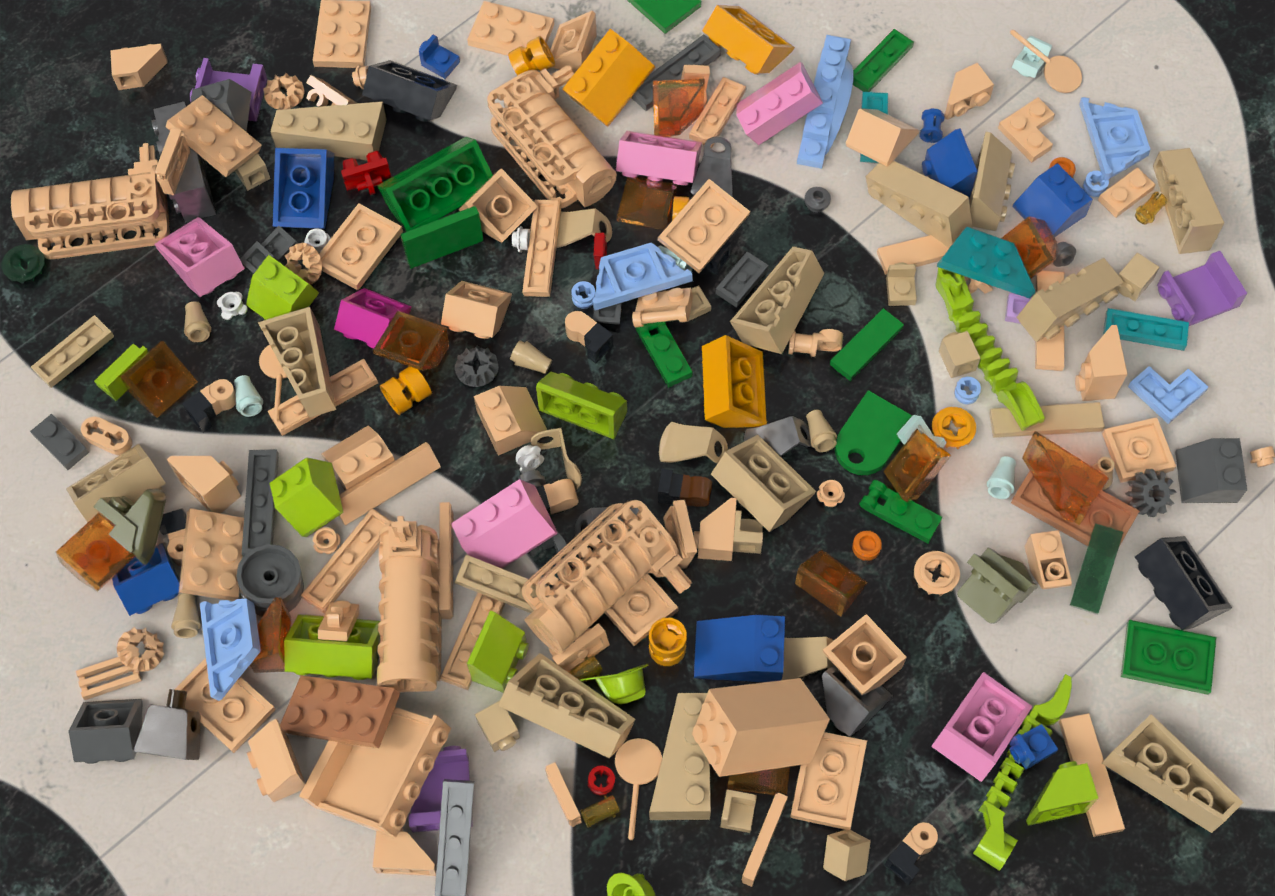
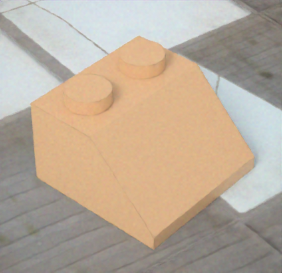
(500, 206)
(475, 309)
(1103, 369)
(508, 417)
(358, 457)
(206, 480)
(865, 655)
(276, 762)

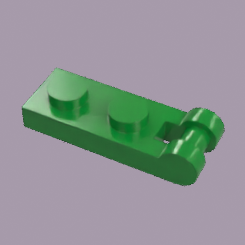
(665, 353)
(902, 514)

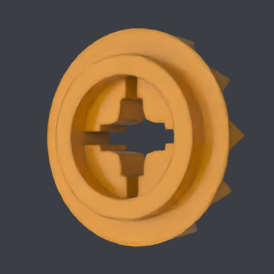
(959, 418)

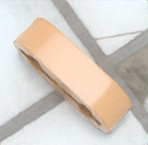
(109, 430)

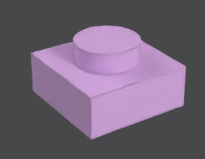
(1014, 306)

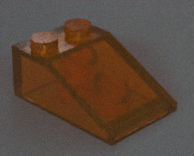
(1064, 478)

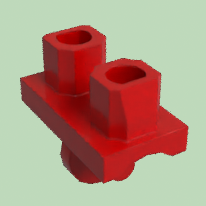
(367, 174)

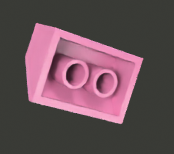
(778, 104)
(658, 157)
(505, 525)

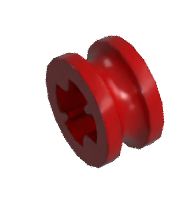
(592, 779)

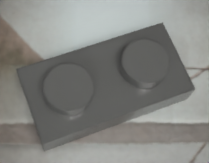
(741, 279)
(59, 441)

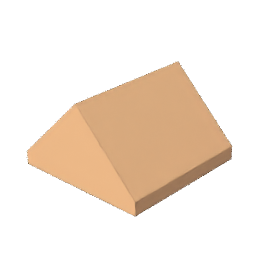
(574, 41)
(879, 135)

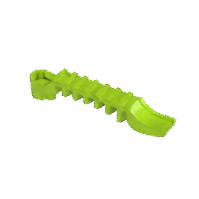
(1015, 396)
(996, 844)

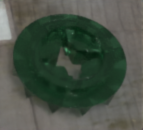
(31, 255)

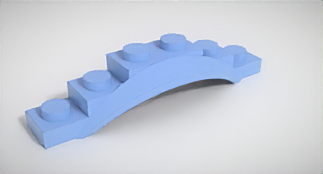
(834, 87)

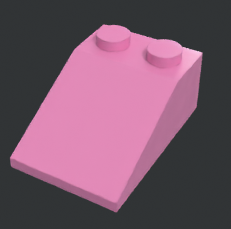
(200, 256)
(982, 727)

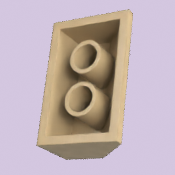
(991, 184)
(124, 476)
(762, 482)

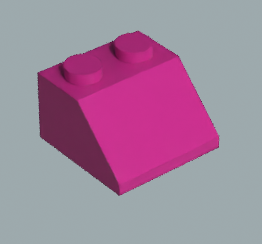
(367, 315)

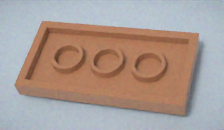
(1106, 512)
(340, 711)

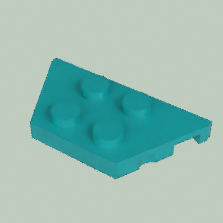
(988, 261)

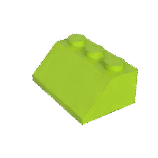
(581, 404)
(331, 658)

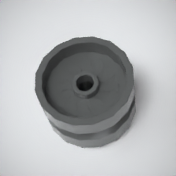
(270, 573)

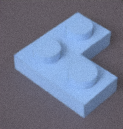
(1166, 398)

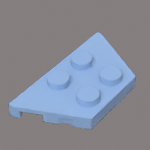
(1115, 136)
(636, 274)
(229, 642)

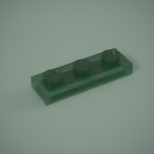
(1096, 569)

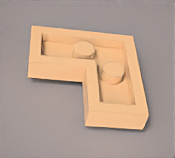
(1024, 126)

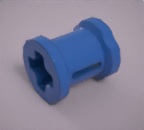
(932, 125)

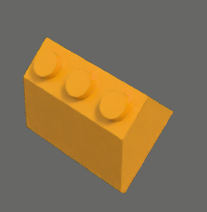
(746, 39)
(608, 77)
(733, 384)

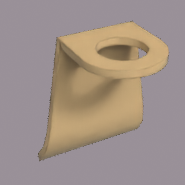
(579, 225)
(688, 442)
(571, 469)
(805, 656)

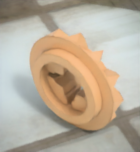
(277, 99)
(310, 258)
(949, 569)
(129, 654)

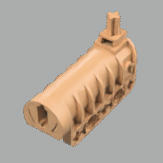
(549, 138)
(94, 211)
(602, 576)
(409, 608)

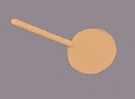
(1059, 71)
(272, 368)
(638, 764)

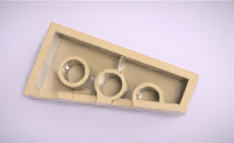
(921, 201)
(1189, 201)
(1069, 299)
(779, 302)
(301, 353)
(566, 706)
(684, 773)
(1173, 774)

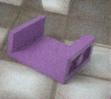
(254, 82)
(1202, 291)
(426, 811)

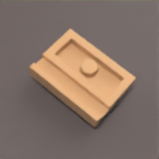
(172, 161)
(679, 528)

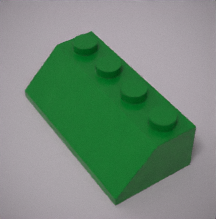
(436, 184)

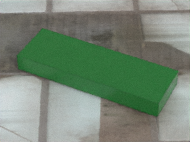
(881, 60)
(866, 344)

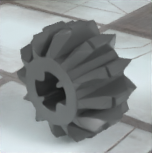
(1140, 492)

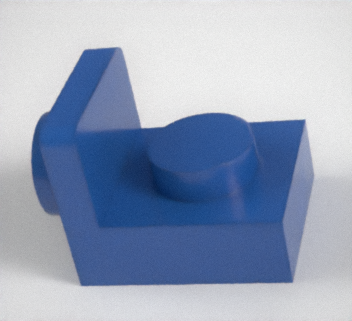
(437, 58)
(1032, 747)

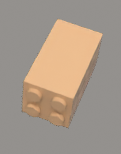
(760, 726)

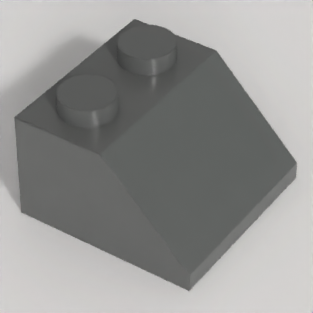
(229, 98)
(1211, 471)
(106, 730)

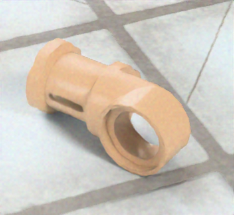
(825, 340)

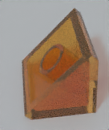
(158, 379)
(916, 465)
(829, 582)

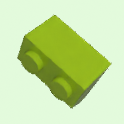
(278, 290)
(307, 495)
(497, 652)
(1065, 794)

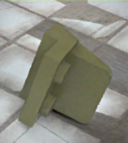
(136, 523)
(995, 585)

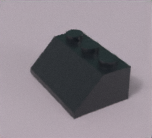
(408, 90)
(1182, 582)

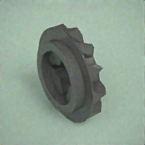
(485, 373)

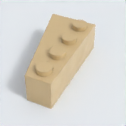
(342, 129)

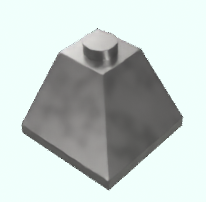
(845, 703)

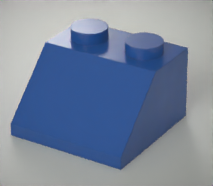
(951, 163)
(1055, 199)
(145, 585)

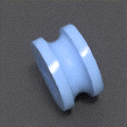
(1096, 190)
(577, 298)
(973, 385)

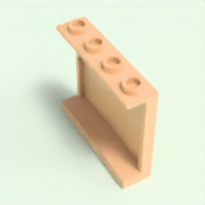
(374, 783)

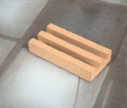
(92, 670)
(563, 795)

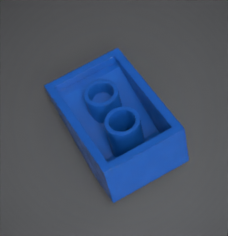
(302, 187)
(740, 648)

